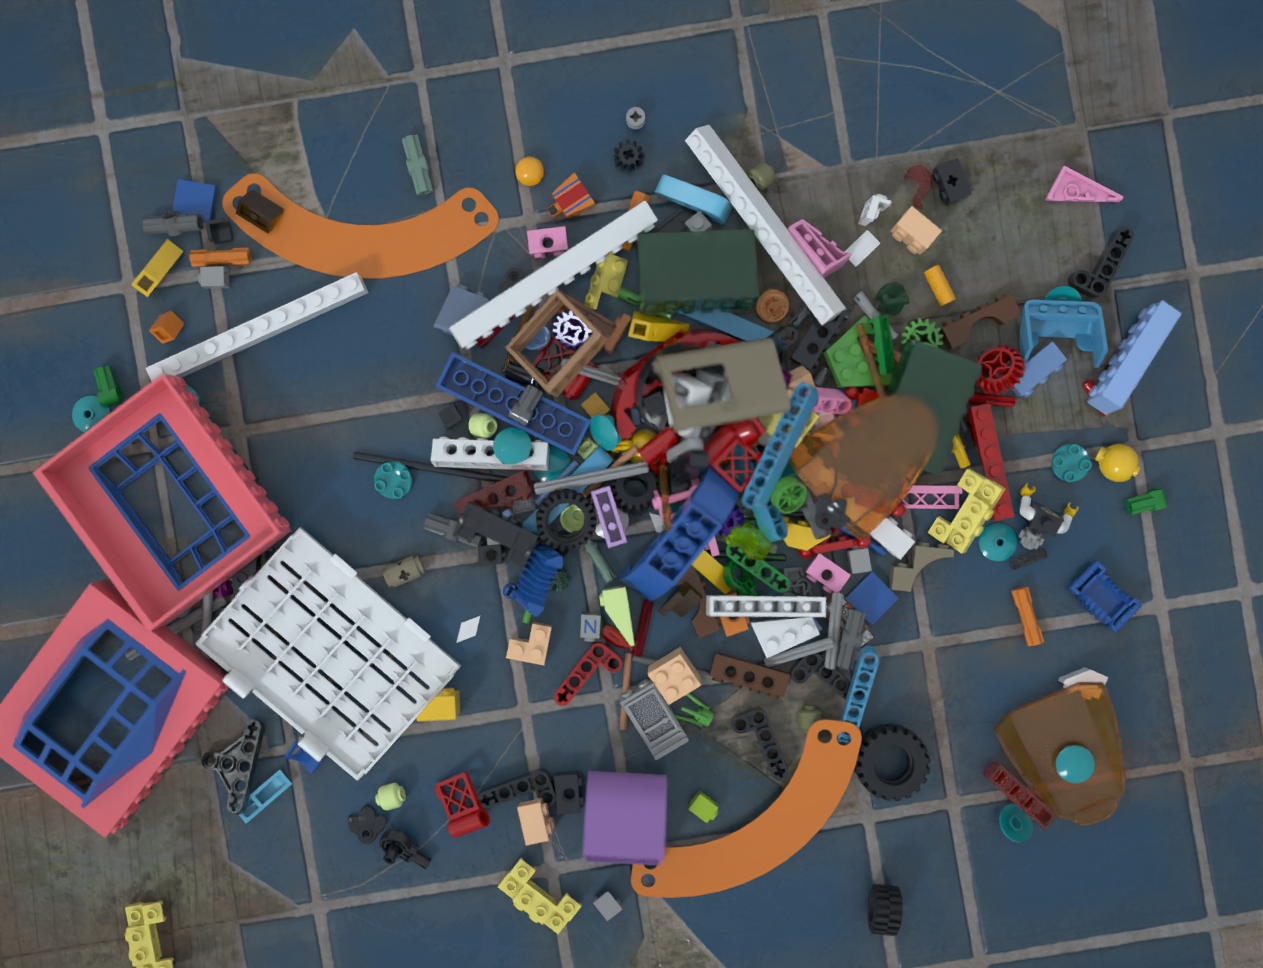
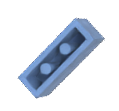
(1038, 368)

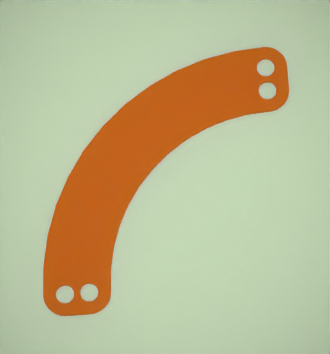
(366, 249)
(773, 835)

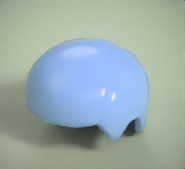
(540, 340)

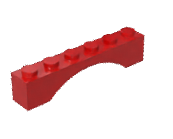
(986, 440)

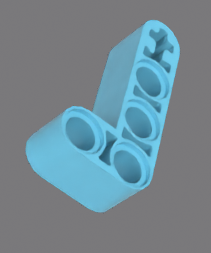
(695, 198)

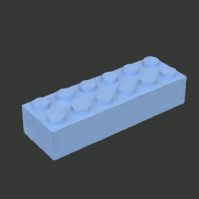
(1133, 357)

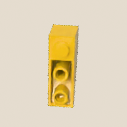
(157, 268)
(654, 328)

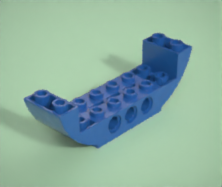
(689, 534)

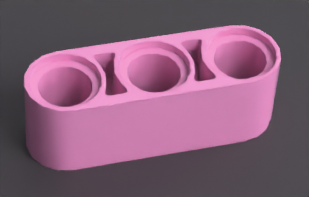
(831, 401)

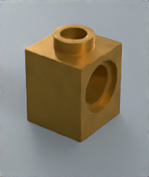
(595, 405)

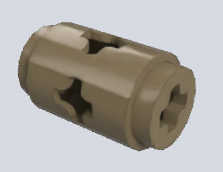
(411, 565)

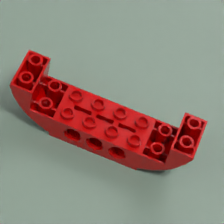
(625, 390)

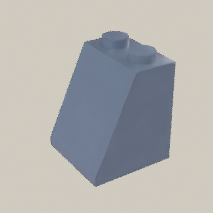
(458, 306)

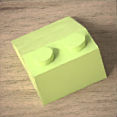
(617, 607)

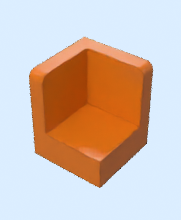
(166, 327)

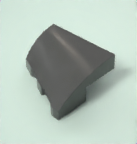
(798, 584)

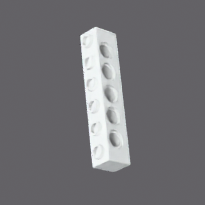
(441, 458)
(766, 606)

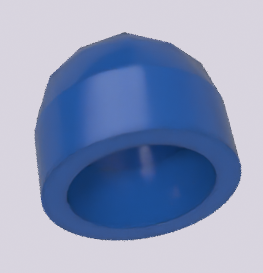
(506, 588)

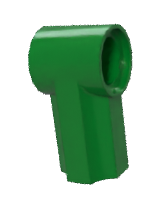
(108, 390)
(1152, 501)

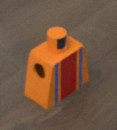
(571, 198)

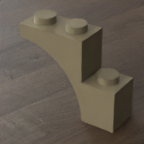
(903, 577)

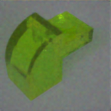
(750, 540)

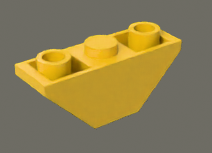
(800, 534)

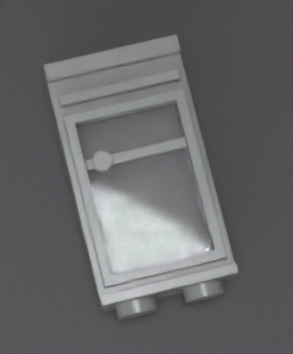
(653, 719)

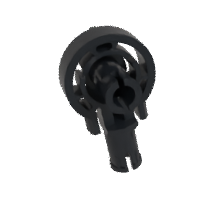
(401, 848)

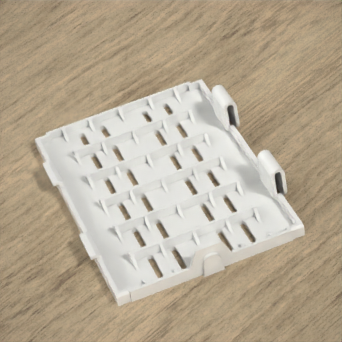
(290, 698)

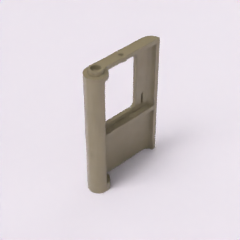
(752, 377)

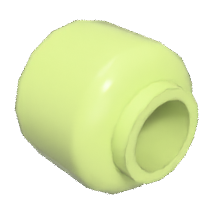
(482, 425)
(390, 796)

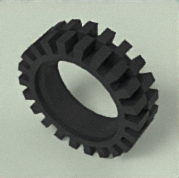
(568, 542)

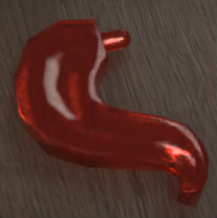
(924, 180)

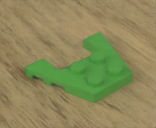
(849, 362)

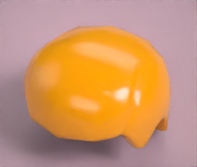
(529, 171)

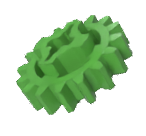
(929, 329)

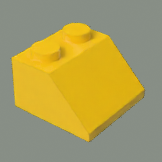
(443, 707)

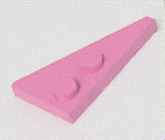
(1075, 187)

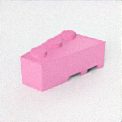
(821, 252)

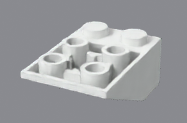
(689, 393)

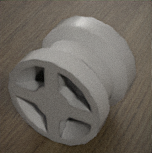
(635, 122)

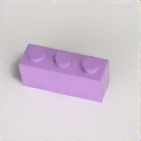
(608, 516)

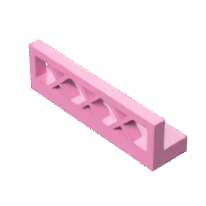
(956, 490)

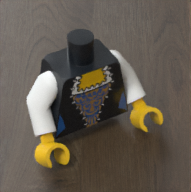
(1042, 517)

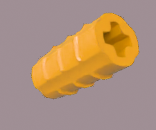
(939, 285)

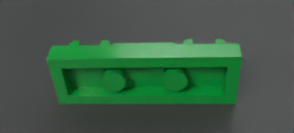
(883, 343)

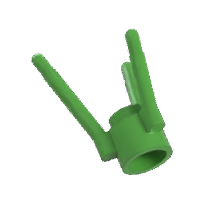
(701, 716)

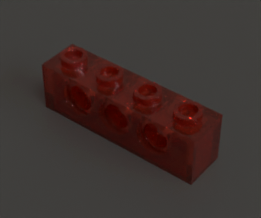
(519, 480)
(1019, 794)

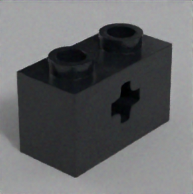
(953, 172)

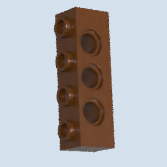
(775, 689)

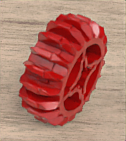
(1001, 375)

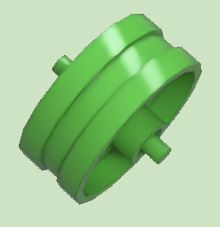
(788, 493)

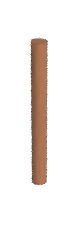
(621, 461)
(626, 685)

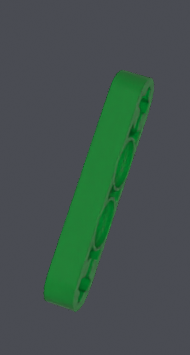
(756, 568)

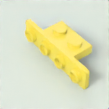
(606, 279)

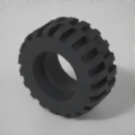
(912, 776)

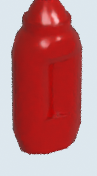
(615, 638)

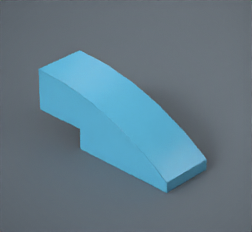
(265, 795)

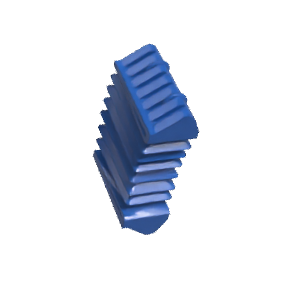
(537, 577)
(1103, 598)

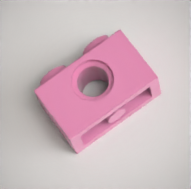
(537, 237)
(818, 565)

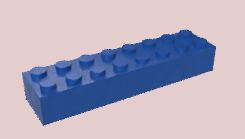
(498, 396)

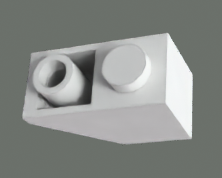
(1082, 675)

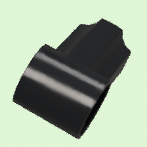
(520, 375)

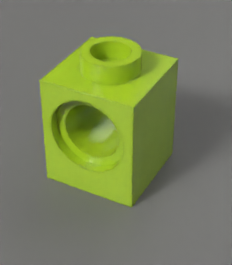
(703, 807)

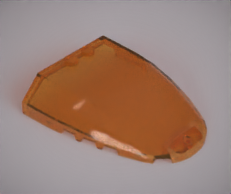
(868, 457)
(1043, 727)

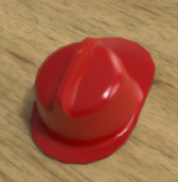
(748, 430)

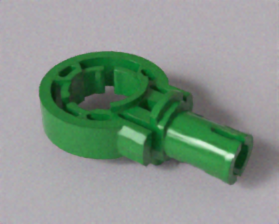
(746, 585)

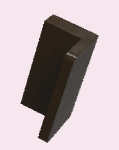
(258, 210)
(681, 601)

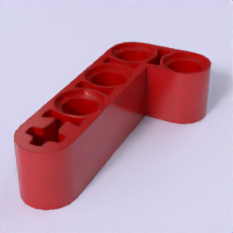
(583, 674)

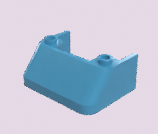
(1063, 320)

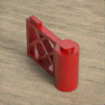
(578, 384)
(720, 446)
(657, 448)
(467, 820)

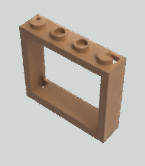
(577, 361)

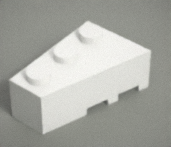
(783, 633)

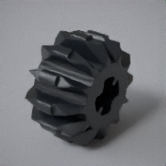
(636, 158)

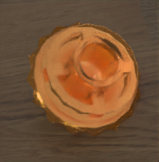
(772, 306)

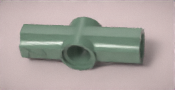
(417, 165)

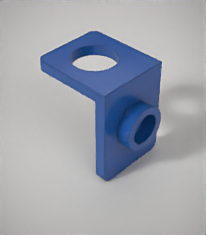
(303, 758)

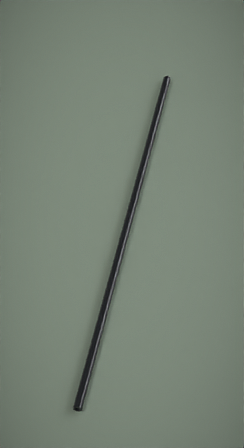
(442, 470)

